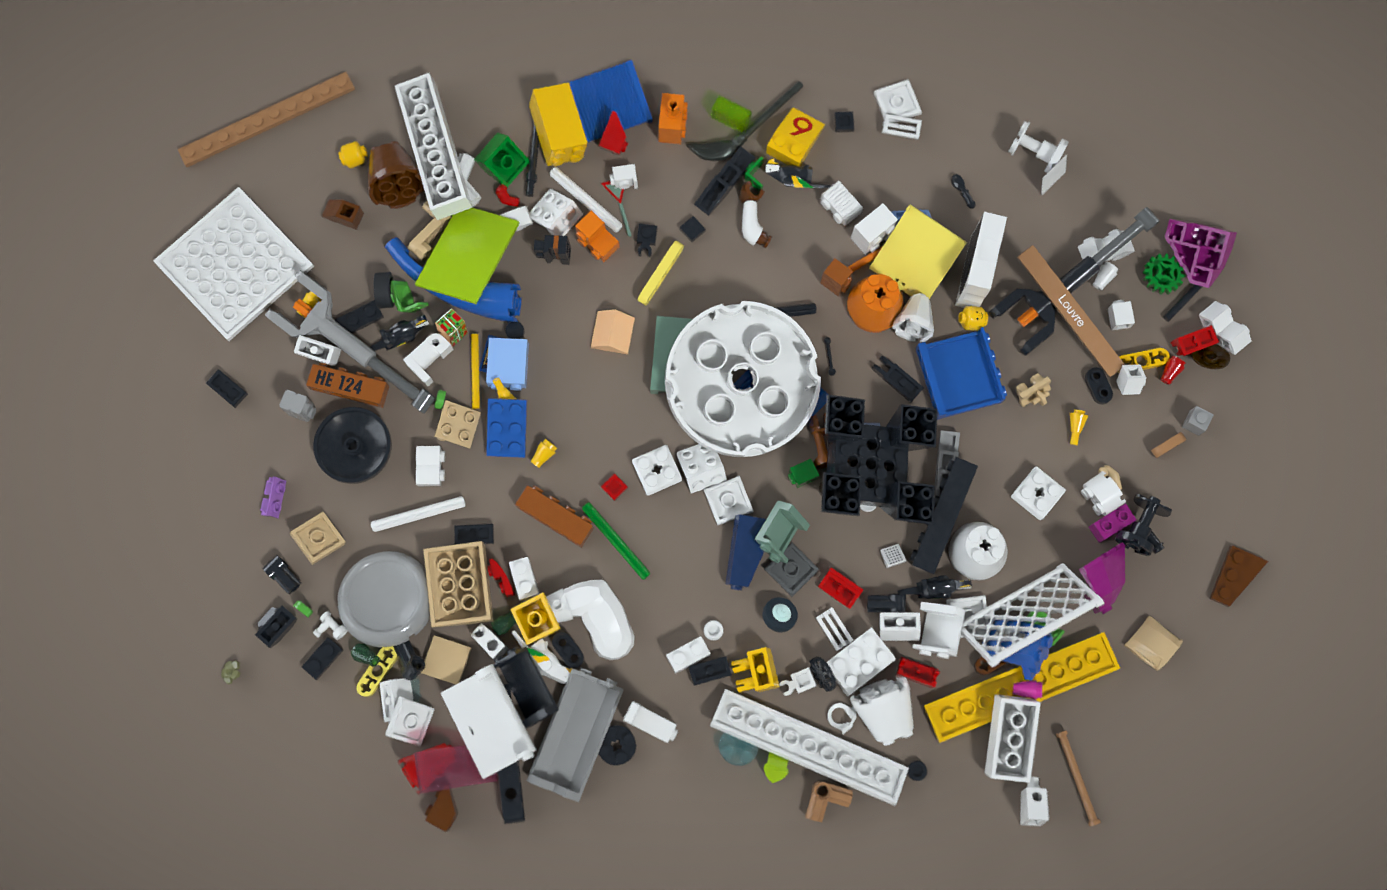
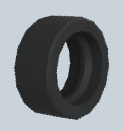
(382, 290)

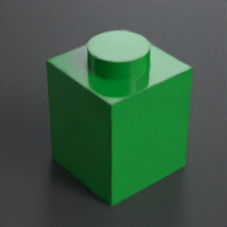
(803, 473)

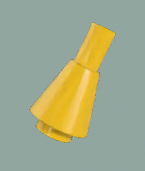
(502, 391)
(1077, 422)

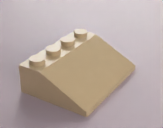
(458, 584)

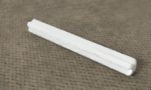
(585, 199)
(418, 514)

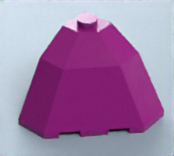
(1200, 249)
(1106, 576)

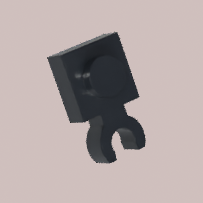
(646, 236)

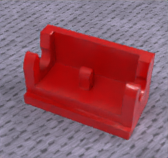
(1195, 341)
(840, 588)
(917, 672)

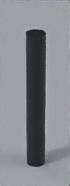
(1181, 303)

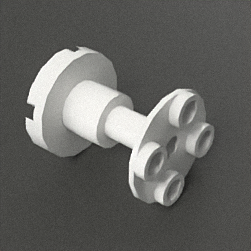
(1045, 150)

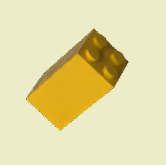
(558, 124)

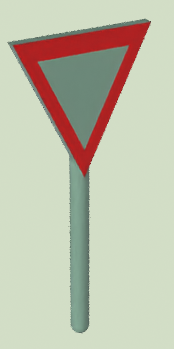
(617, 194)

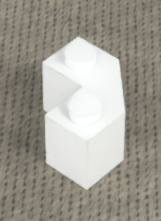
(1094, 245)
(1231, 334)

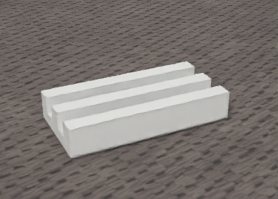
(886, 124)
(841, 626)

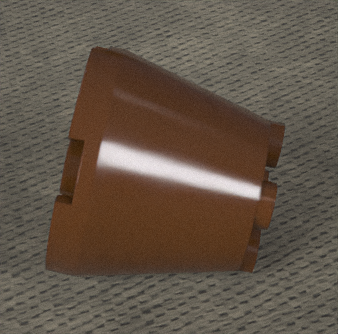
(393, 176)

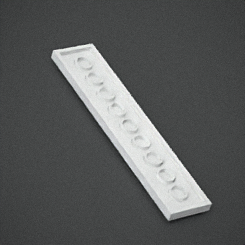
(809, 747)

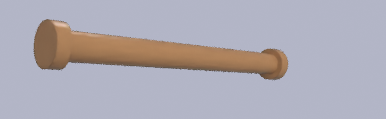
(1078, 778)

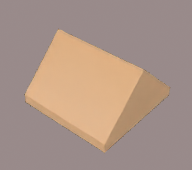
(613, 331)

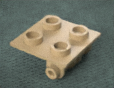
(457, 424)

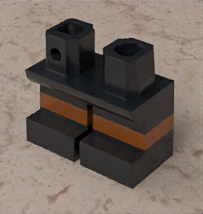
(553, 248)

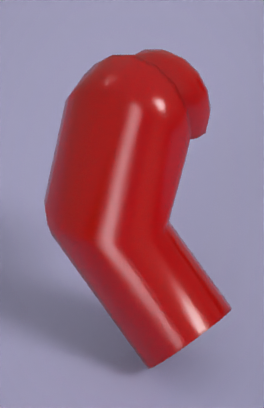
(505, 198)

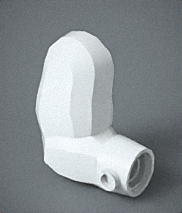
(600, 613)

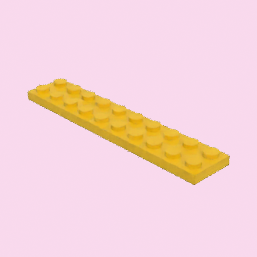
(1058, 673)

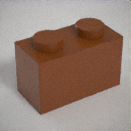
(837, 277)

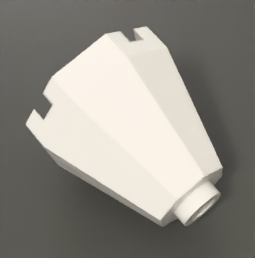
(915, 319)

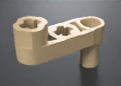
(420, 244)

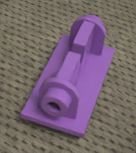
(275, 489)

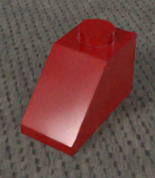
(614, 136)

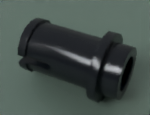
(1158, 546)

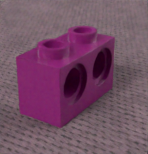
(1112, 523)

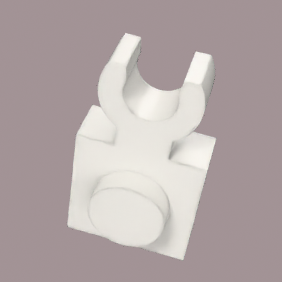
(800, 681)

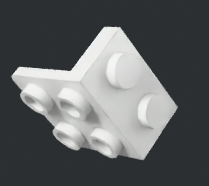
(701, 467)

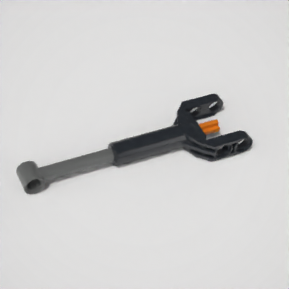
(1072, 280)

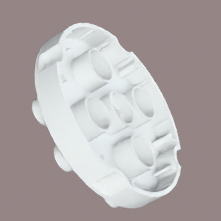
(782, 373)

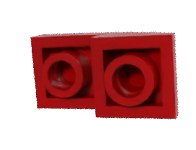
(498, 573)

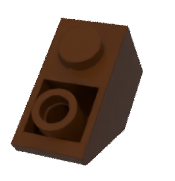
(343, 213)
(443, 811)

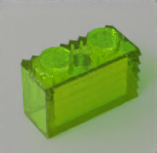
(731, 114)

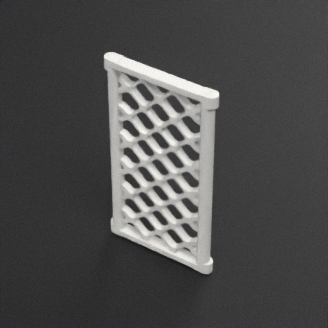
(1034, 633)

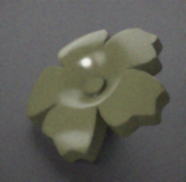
(230, 671)

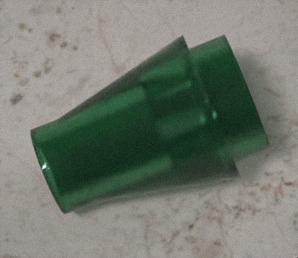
(503, 623)
(363, 654)

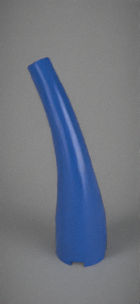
(497, 301)

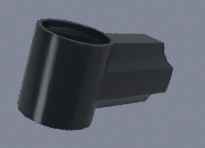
(278, 570)
(887, 603)
(411, 663)

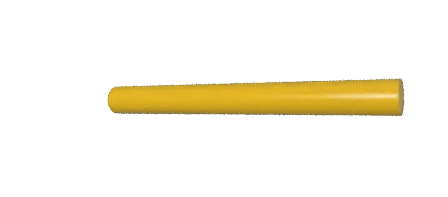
(475, 371)

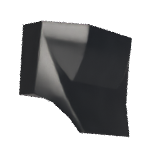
(275, 625)

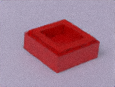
(614, 486)

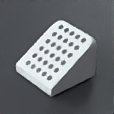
(892, 555)

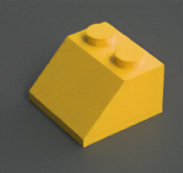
(535, 619)

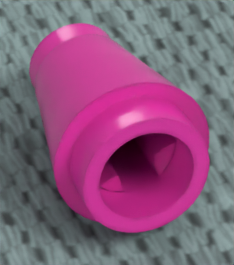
(1028, 689)

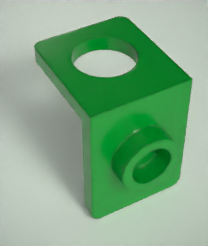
(751, 169)

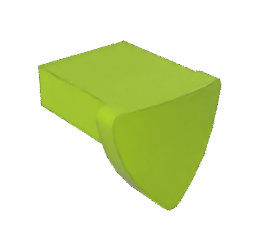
(775, 768)

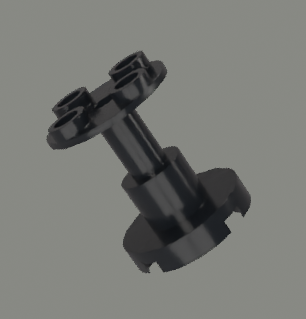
(1140, 530)

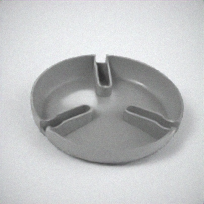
(384, 599)

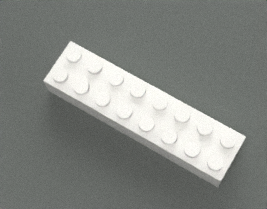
(433, 146)

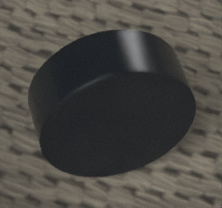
(515, 330)
(917, 770)

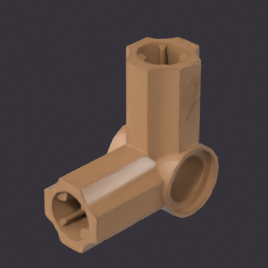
(834, 794)

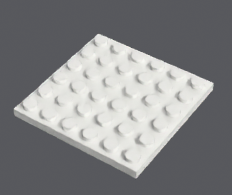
(233, 263)

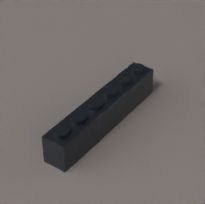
(946, 511)

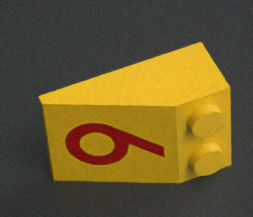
(794, 138)

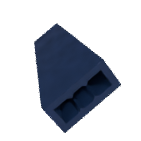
(744, 551)

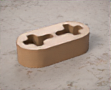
(1168, 445)

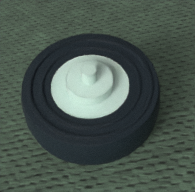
(780, 614)

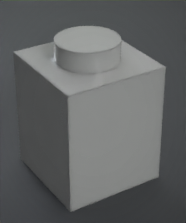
(1197, 420)

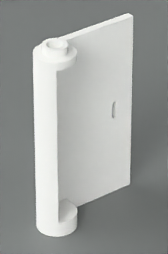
(488, 722)

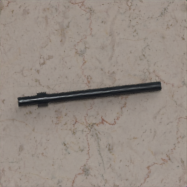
(531, 176)

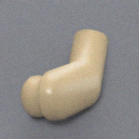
(1110, 472)

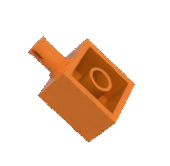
(672, 118)

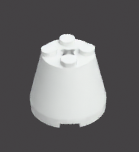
(971, 559)
(886, 709)

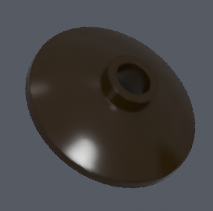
(1212, 357)

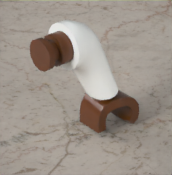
(750, 227)

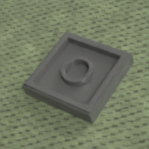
(794, 573)

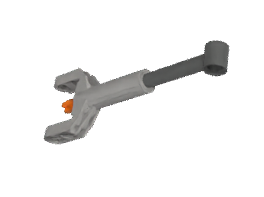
(320, 321)

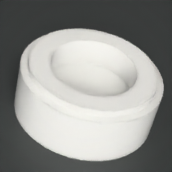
(713, 630)

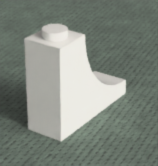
(651, 723)

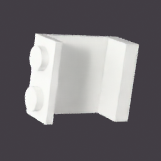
(941, 630)

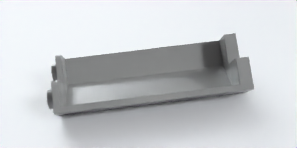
(575, 734)

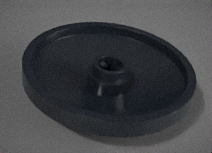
(352, 445)

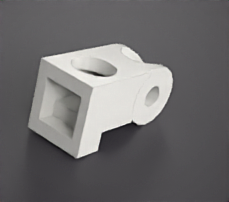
(489, 641)

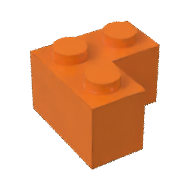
(592, 233)

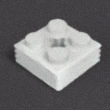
(651, 480)
(1050, 492)

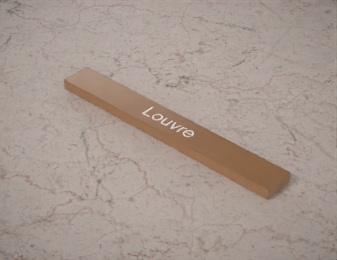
(1070, 310)

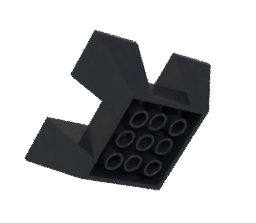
(847, 439)

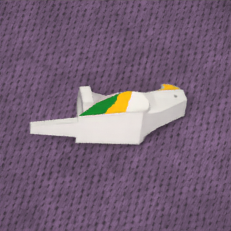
(545, 660)

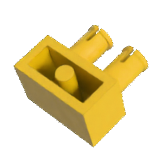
(762, 669)

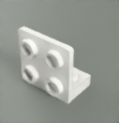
(556, 213)

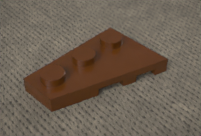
(1235, 575)

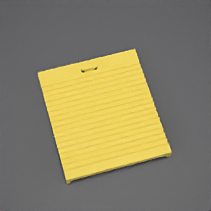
(918, 253)

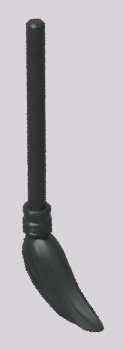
(725, 148)

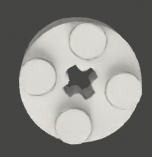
(1103, 494)

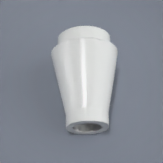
(1105, 275)

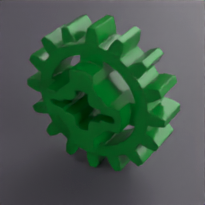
(1167, 266)

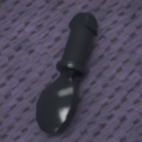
(958, 183)

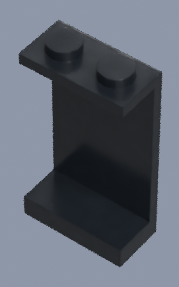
(526, 685)

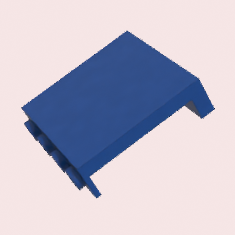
(961, 373)

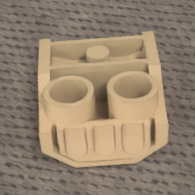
(1153, 643)

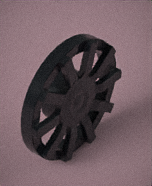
(823, 673)

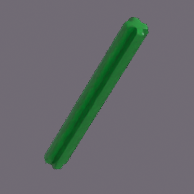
(616, 541)

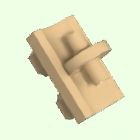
(1036, 393)

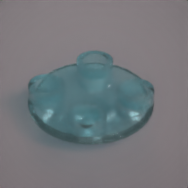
(736, 750)

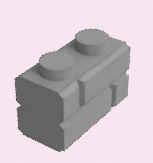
(297, 406)

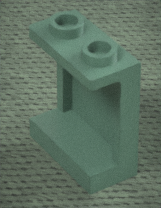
(779, 530)

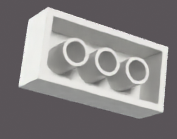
(1012, 738)

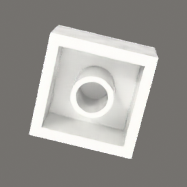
(874, 229)

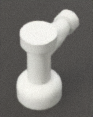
(328, 621)

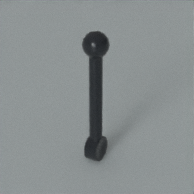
(831, 371)

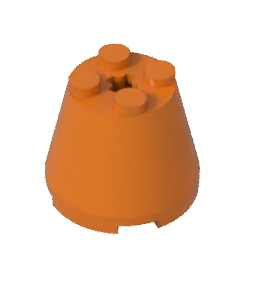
(868, 310)

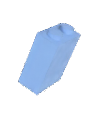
(508, 361)

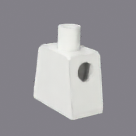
(1034, 812)

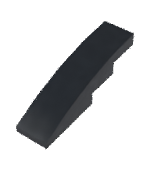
(724, 181)

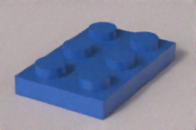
(506, 427)

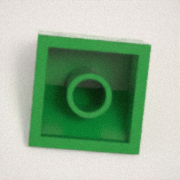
(502, 159)

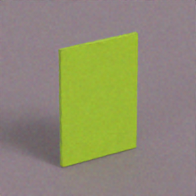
(467, 254)

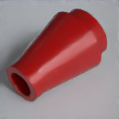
(1172, 369)

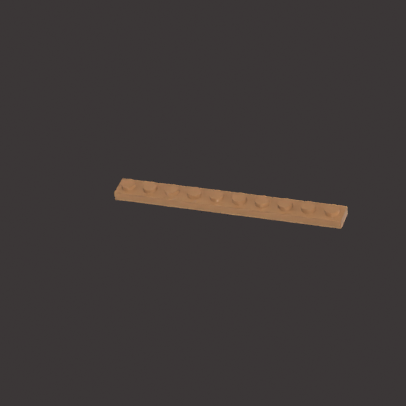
(266, 119)

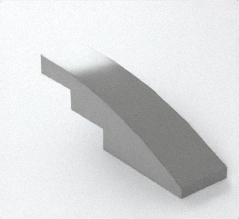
(947, 450)

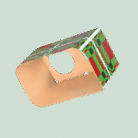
(451, 327)

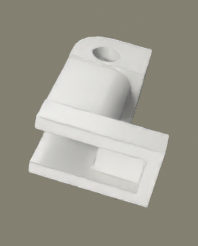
(426, 354)

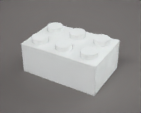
(860, 661)

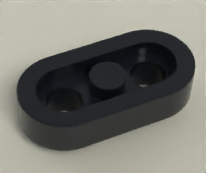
(1098, 385)
(568, 650)

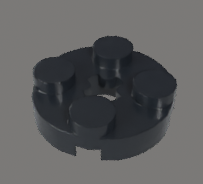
(622, 755)

